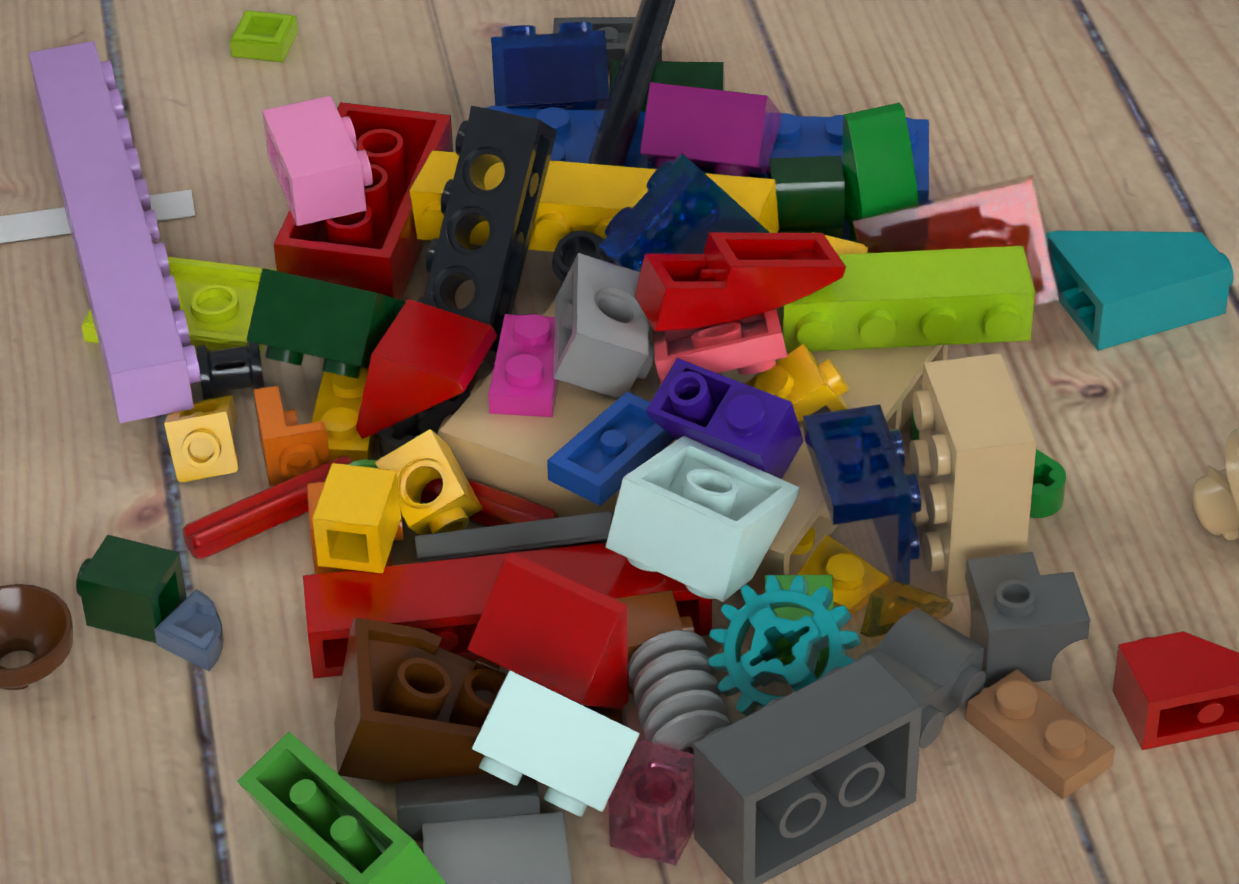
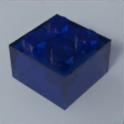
(550, 69)

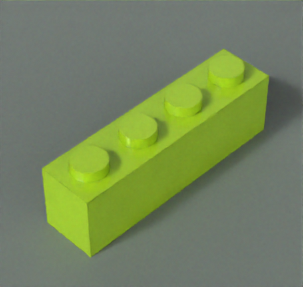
(916, 301)

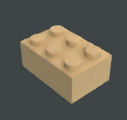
(971, 465)

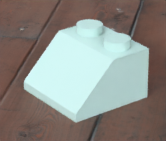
(699, 517)
(554, 743)

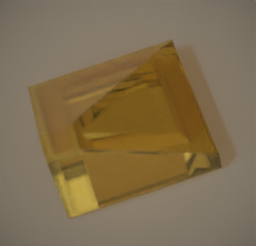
(896, 600)

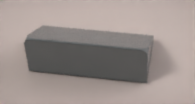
(462, 799)

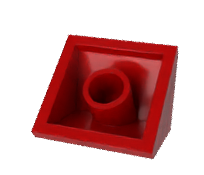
(420, 363)
(556, 633)

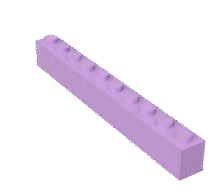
(115, 234)

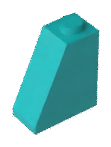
(1138, 281)

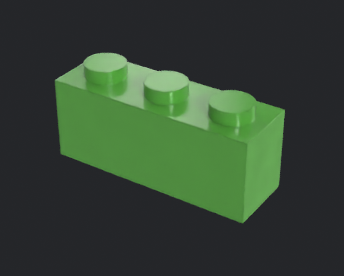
(333, 820)

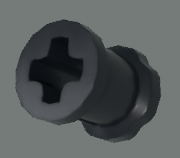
(229, 369)

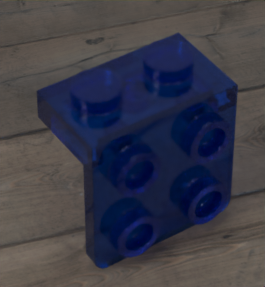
(674, 216)

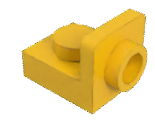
(203, 439)

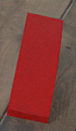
(734, 278)

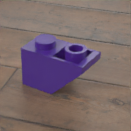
(727, 417)

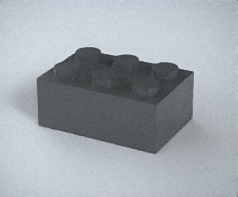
(806, 771)

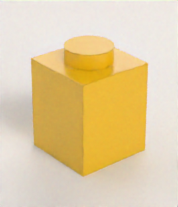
(357, 518)

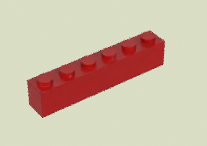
(452, 594)

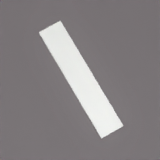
(55, 222)

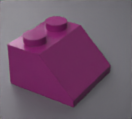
(711, 128)

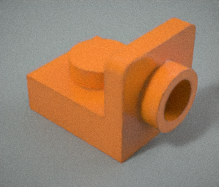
(286, 445)

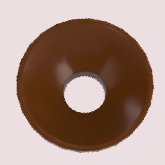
(36, 623)

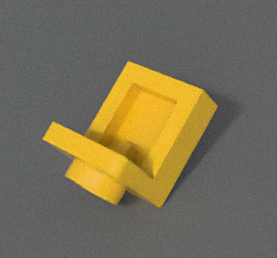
(804, 383)

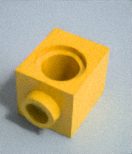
(416, 465)

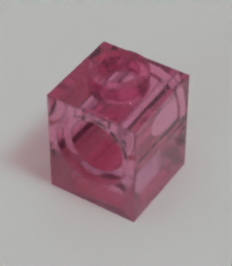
(653, 803)

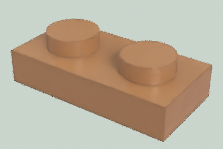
(1040, 734)

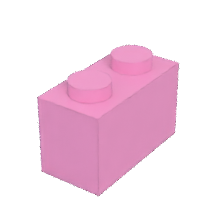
(316, 160)

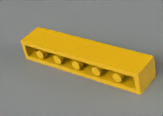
(574, 198)

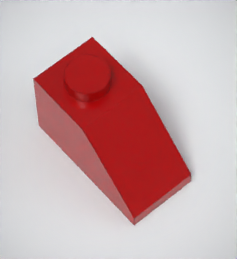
(1177, 688)

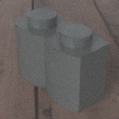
(933, 665)

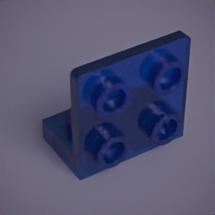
(865, 479)

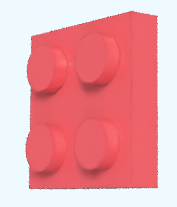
(742, 345)

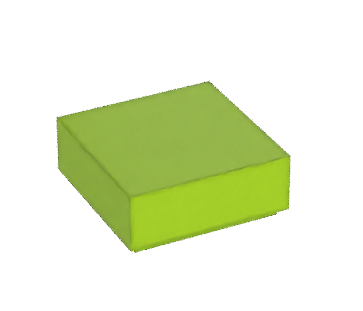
(264, 36)

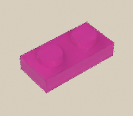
(524, 367)

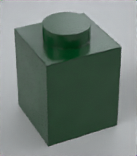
(130, 587)

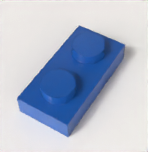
(608, 450)

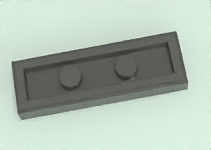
(515, 537)

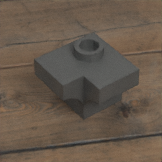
(1022, 615)

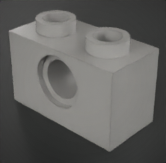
(600, 328)

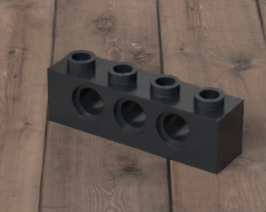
(509, 208)

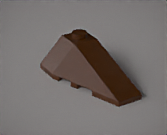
(413, 706)

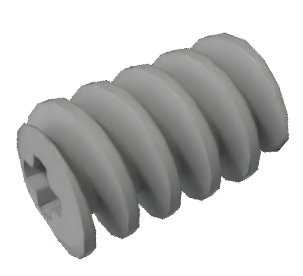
(676, 690)

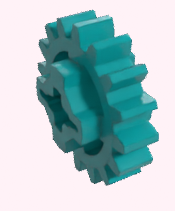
(808, 634)

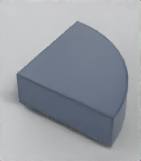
(193, 631)

